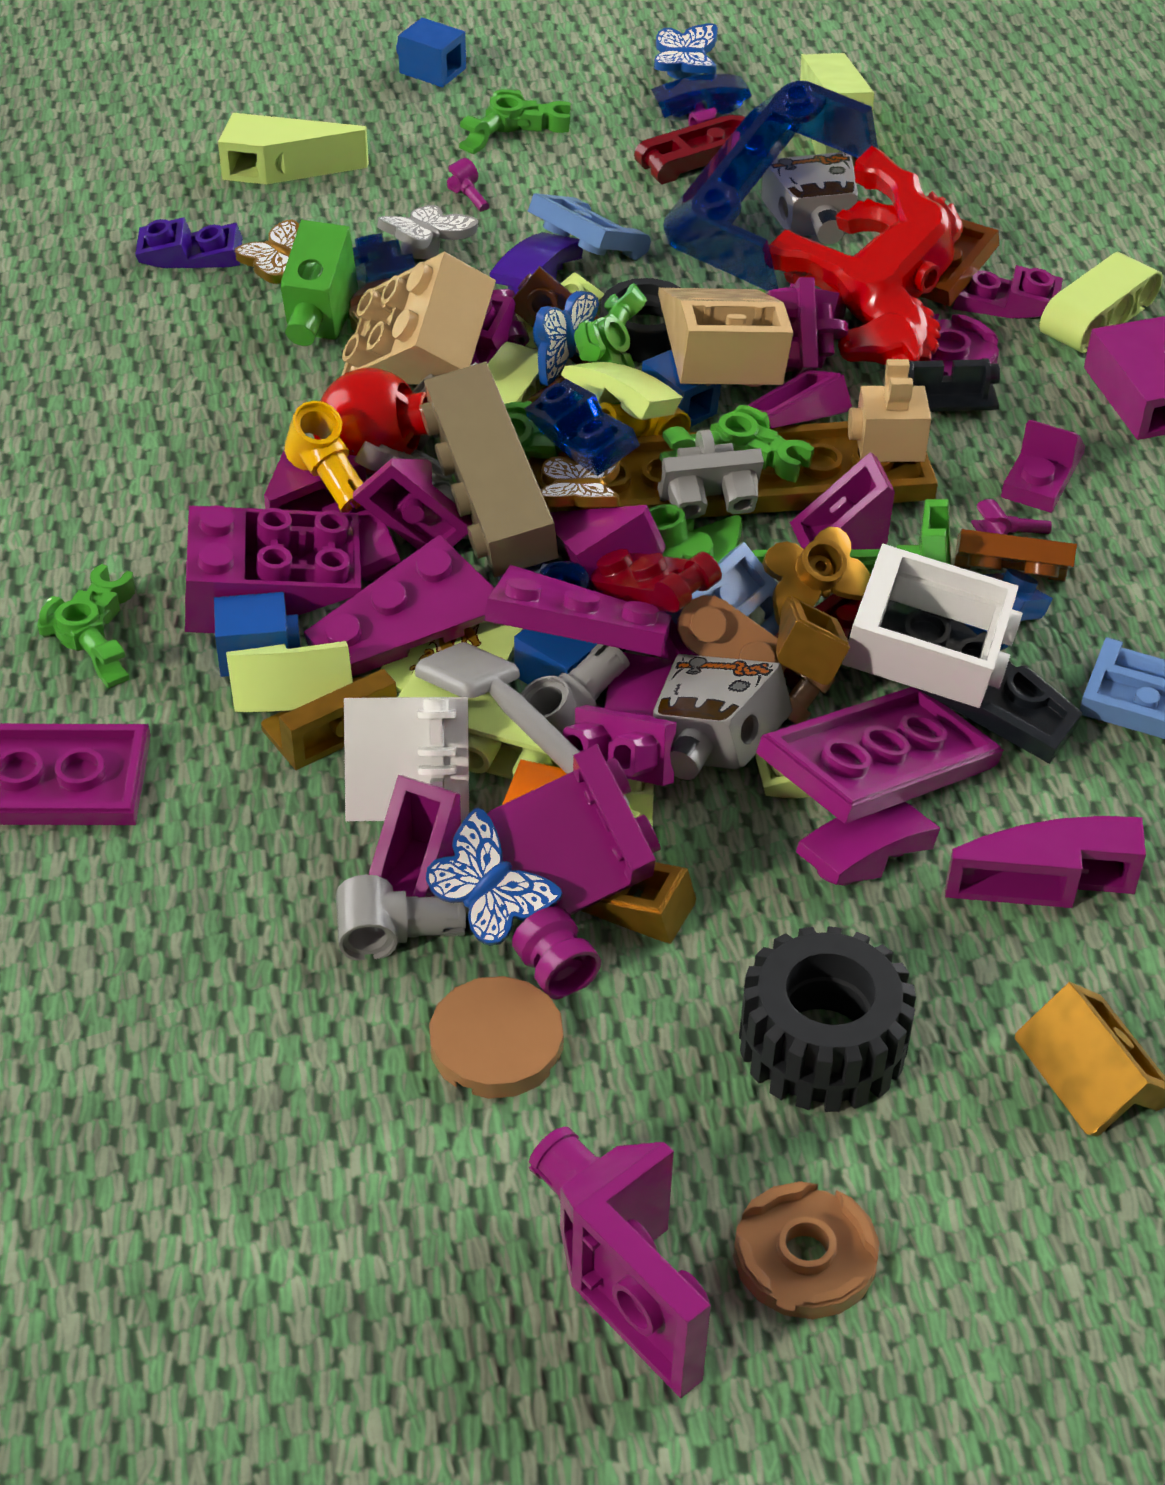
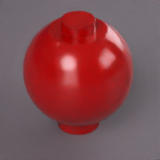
(377, 410)

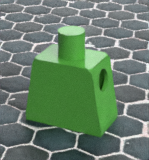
(316, 302)

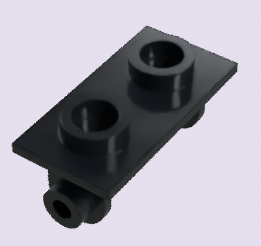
(965, 390)

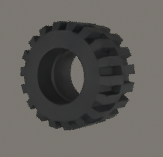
(819, 1058)

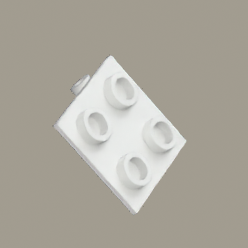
(403, 737)

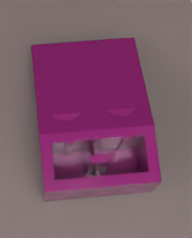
(269, 551)

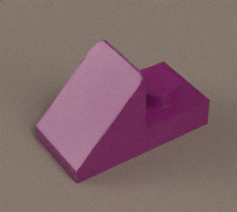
(1043, 466)
(409, 503)

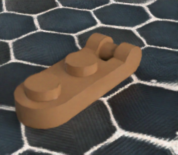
(720, 630)

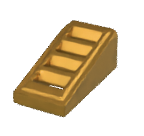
(810, 641)
(658, 911)

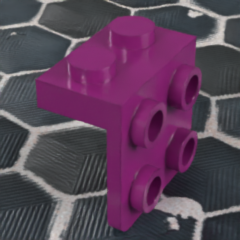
(579, 833)

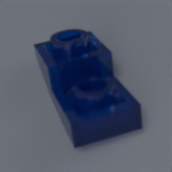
(716, 90)
(379, 259)
(580, 427)

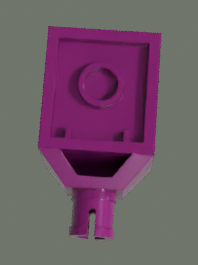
(608, 1232)

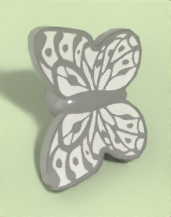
(425, 227)

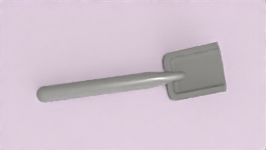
(473, 672)

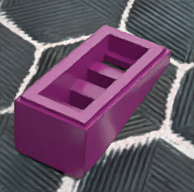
(805, 398)

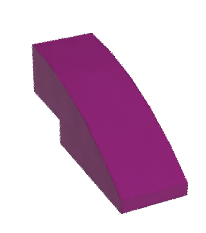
(1050, 861)

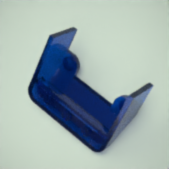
(704, 214)

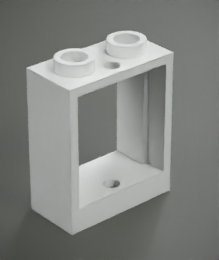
(944, 592)

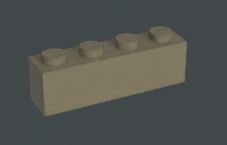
(489, 469)

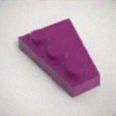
(413, 603)
(570, 611)

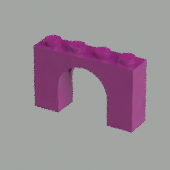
(1130, 372)

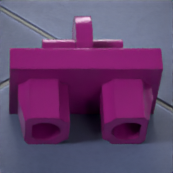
(807, 330)
(635, 740)

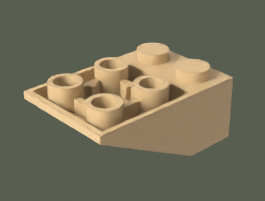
(421, 320)
(727, 335)

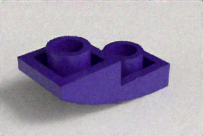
(174, 246)
(537, 250)

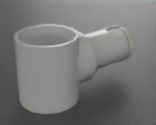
(560, 695)
(377, 918)

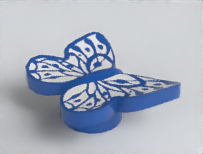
(686, 53)
(555, 333)
(487, 882)

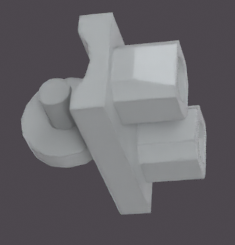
(711, 472)

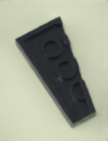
(1022, 708)

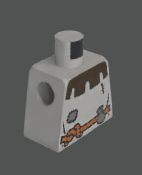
(810, 192)
(720, 710)

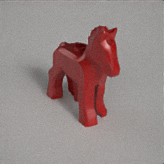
(890, 271)

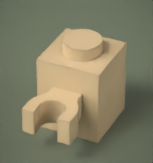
(892, 418)

